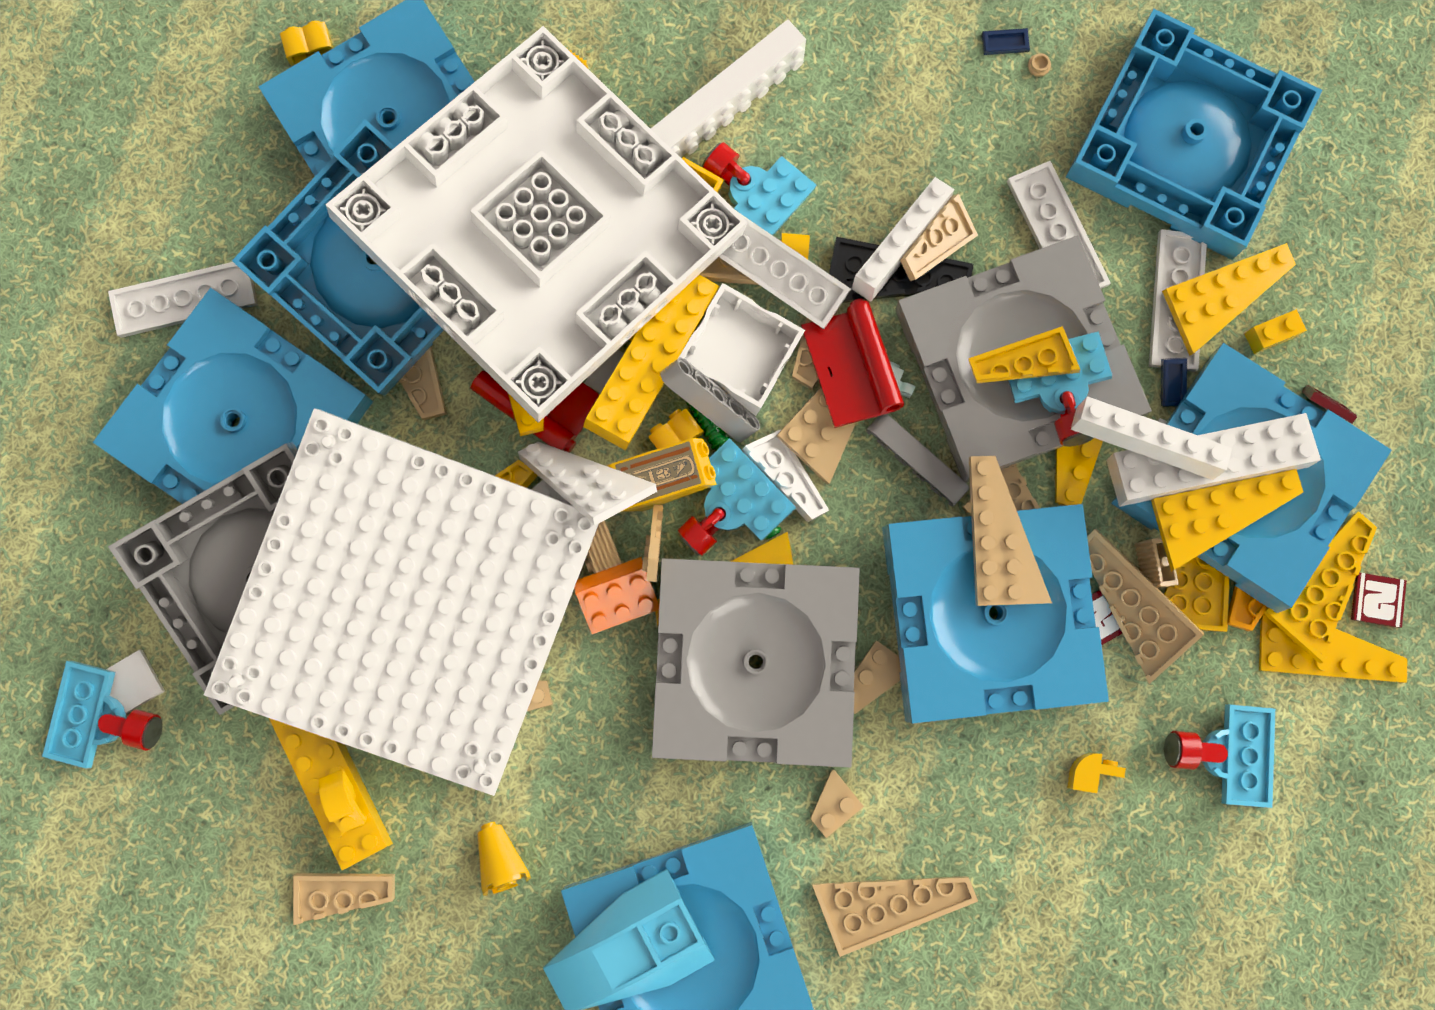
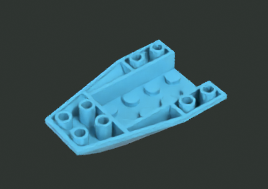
(630, 948)

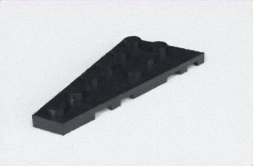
(852, 254)

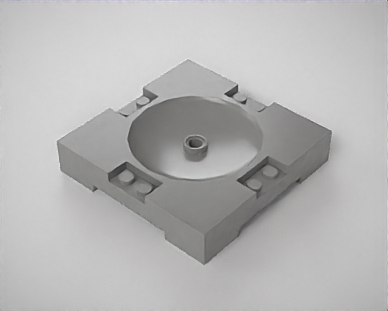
(998, 309)
(201, 556)
(789, 707)

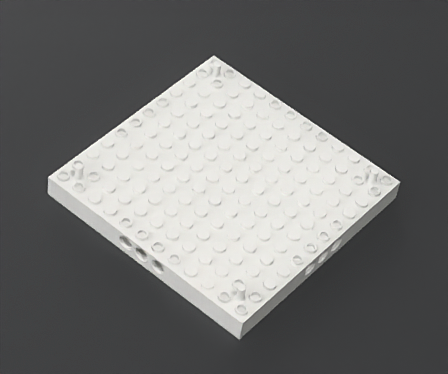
(537, 221)
(402, 603)

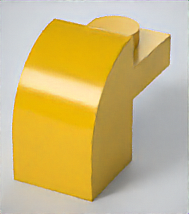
(1087, 769)
(338, 801)

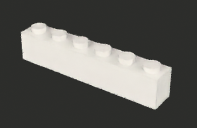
(887, 256)
(1151, 438)

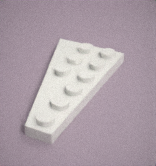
(586, 485)

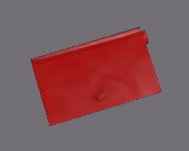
(860, 368)
(560, 424)

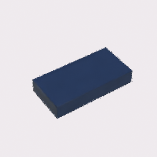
(1005, 41)
(1173, 381)

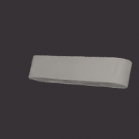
(710, 399)
(918, 458)

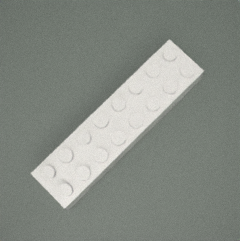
(732, 90)
(1255, 452)

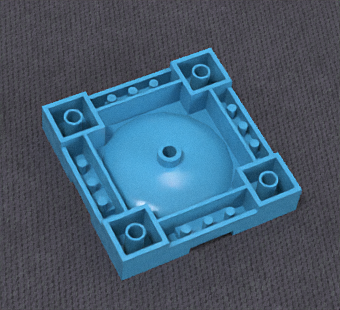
(389, 71)
(1202, 182)
(329, 279)
(217, 369)
(1285, 547)
(963, 660)
(734, 911)

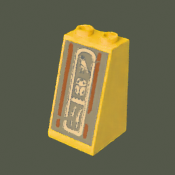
(675, 470)

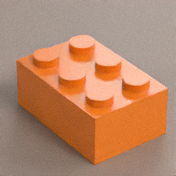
(616, 595)

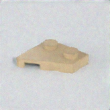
(834, 805)

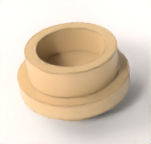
(1039, 65)

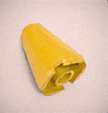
(498, 860)

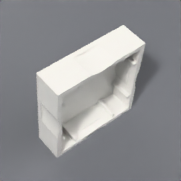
(742, 347)

